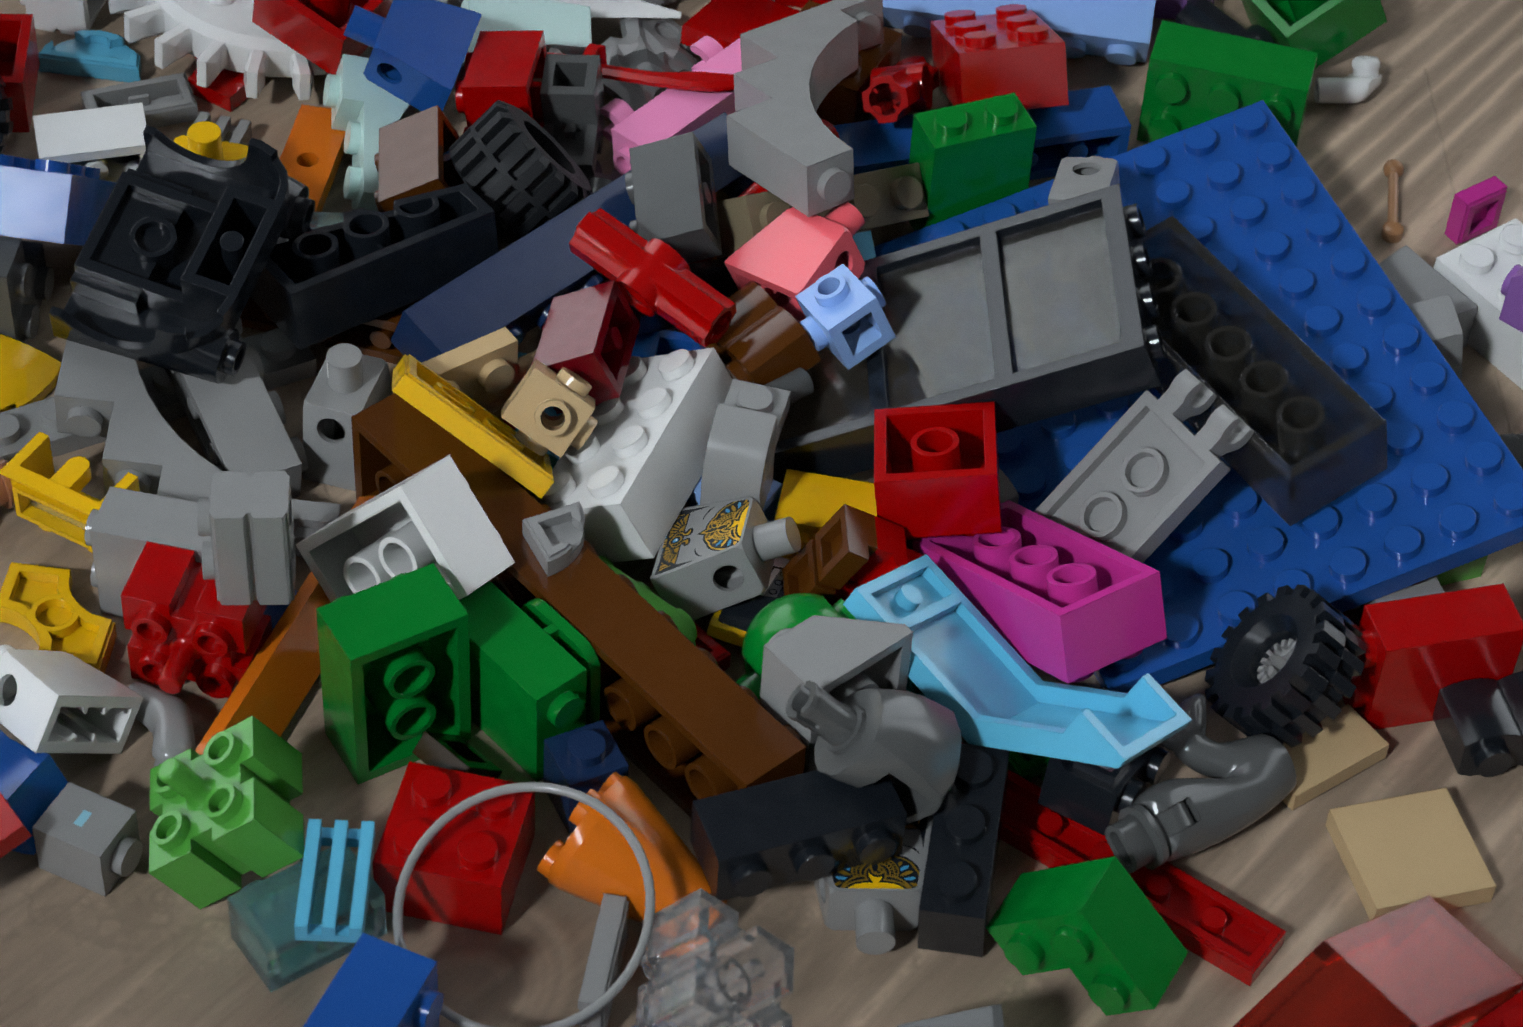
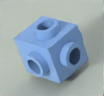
(845, 316)

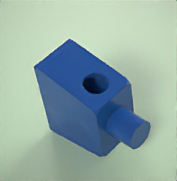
(415, 48)

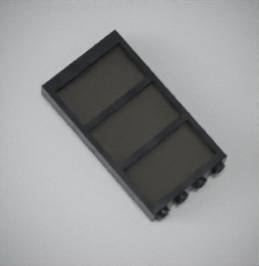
(1010, 312)

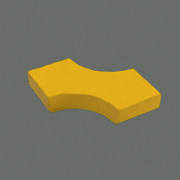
(43, 606)

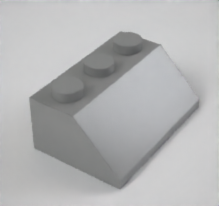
(837, 656)

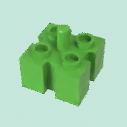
(226, 812)

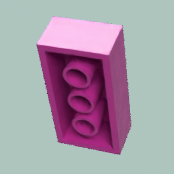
(1054, 592)

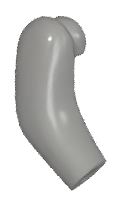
(168, 721)

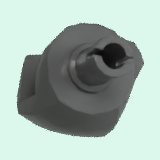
(880, 735)

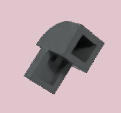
(572, 106)

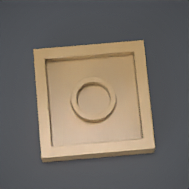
(1410, 851)

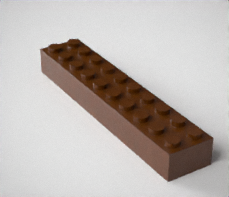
(658, 691)

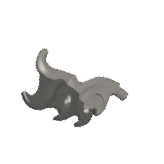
(648, 46)

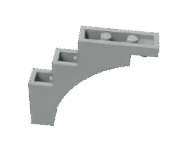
(782, 82)

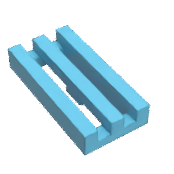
(339, 838)

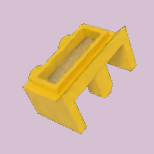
(53, 498)

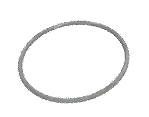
(557, 789)

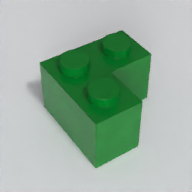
(1096, 925)

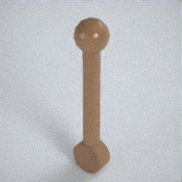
(1392, 229)

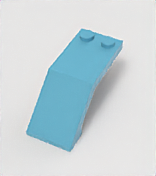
(992, 689)

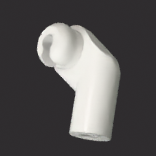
(1352, 88)

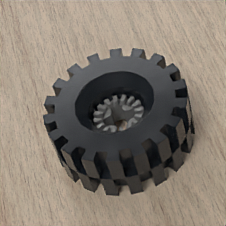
(1285, 666)

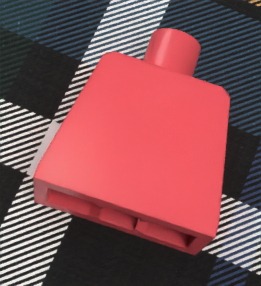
(797, 252)

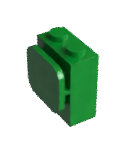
(528, 675)

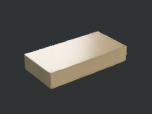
(1333, 755)

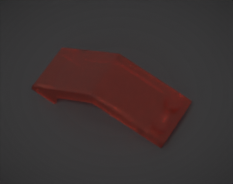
(1392, 972)

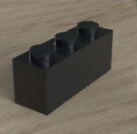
(793, 832)
(964, 855)

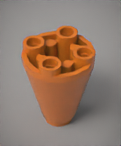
(601, 861)

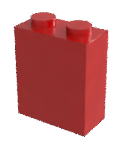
(1430, 644)

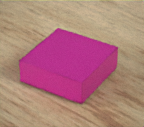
(1475, 210)

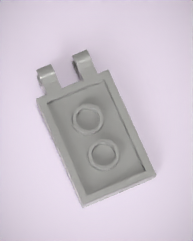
(1148, 470)

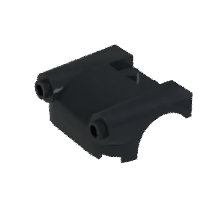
(181, 256)

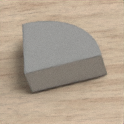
(556, 536)

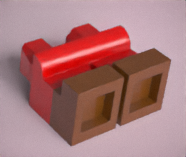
(847, 554)

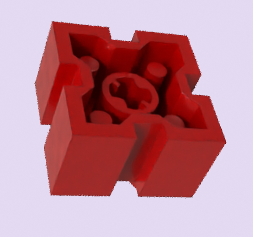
(183, 627)

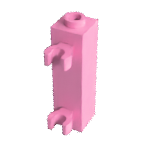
(673, 110)

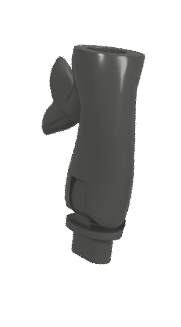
(1196, 813)

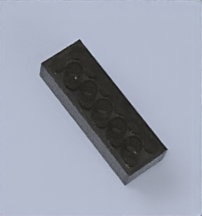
(1307, 423)

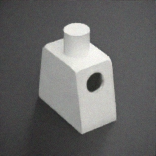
(63, 703)

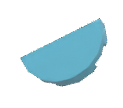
(92, 56)

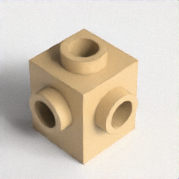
(543, 389)

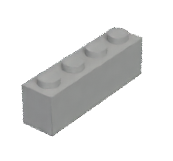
(241, 421)

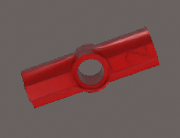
(900, 89)
(653, 277)

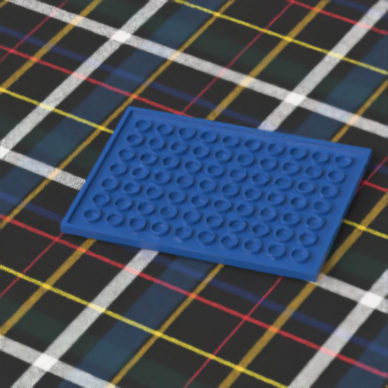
(1448, 475)

